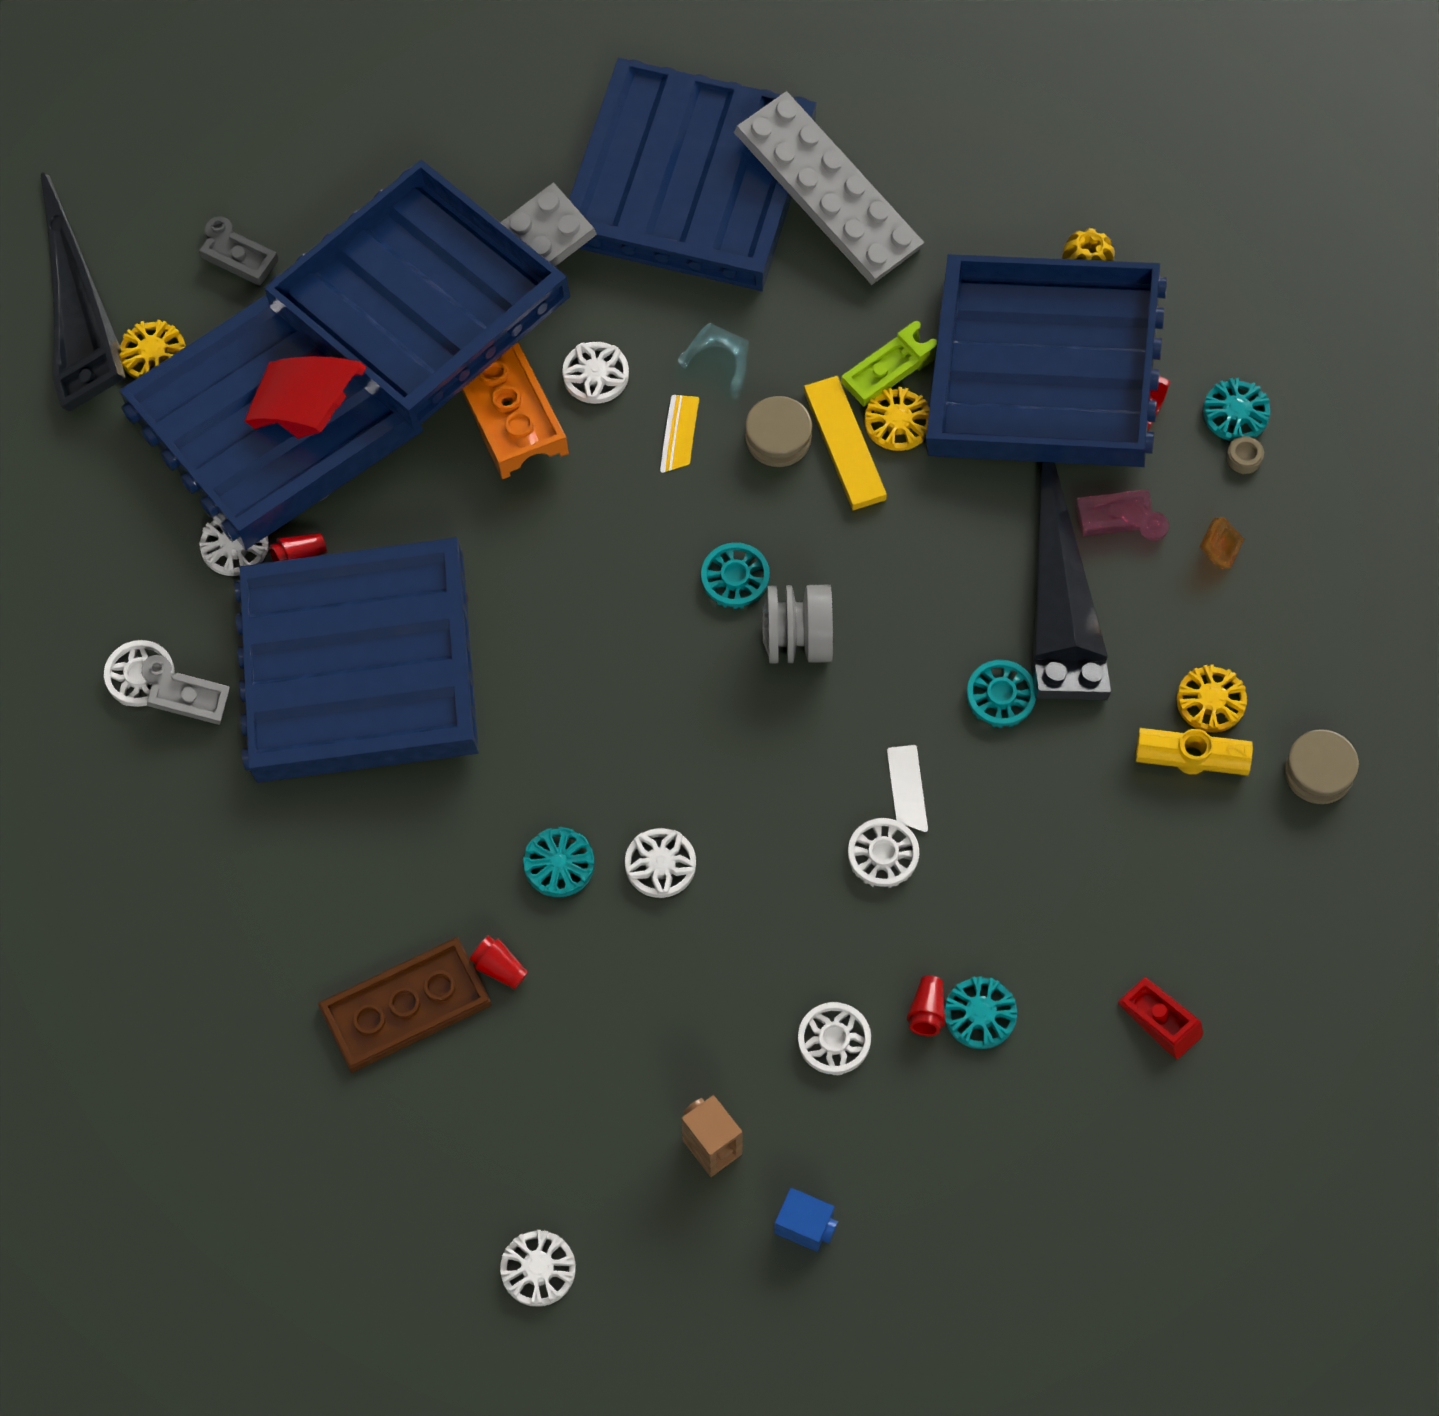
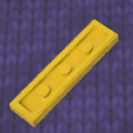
(845, 443)

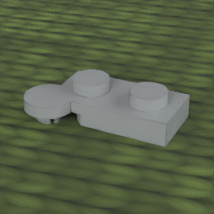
(183, 693)

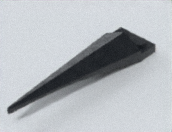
(84, 341)
(1067, 637)

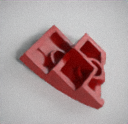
(302, 393)

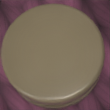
(778, 431)
(1321, 766)

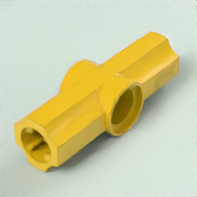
(1217, 753)

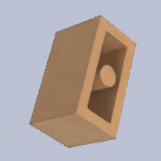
(711, 1134)

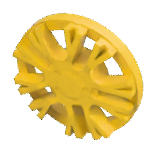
(151, 349)
(897, 419)
(1211, 698)

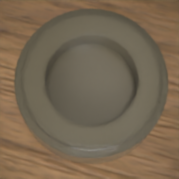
(1245, 455)

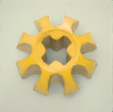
(1088, 246)

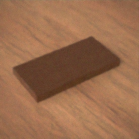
(404, 1004)

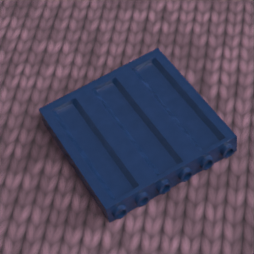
(674, 180)
(418, 292)
(1046, 360)
(248, 475)
(355, 660)

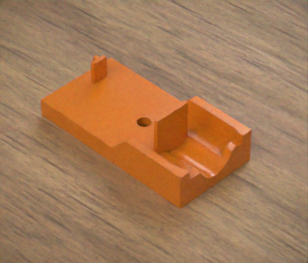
(520, 428)

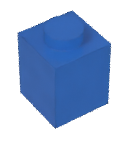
(806, 1220)

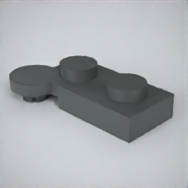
(236, 252)

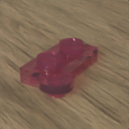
(1121, 513)

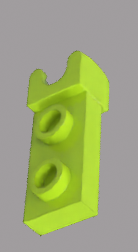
(889, 364)

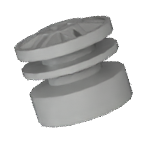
(799, 624)

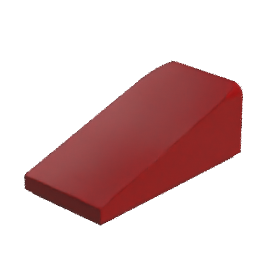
(1162, 1017)

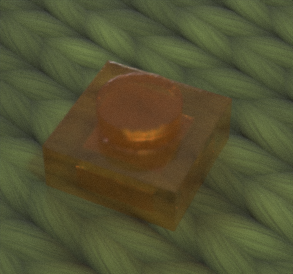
(1221, 542)

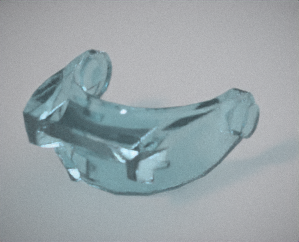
(718, 337)

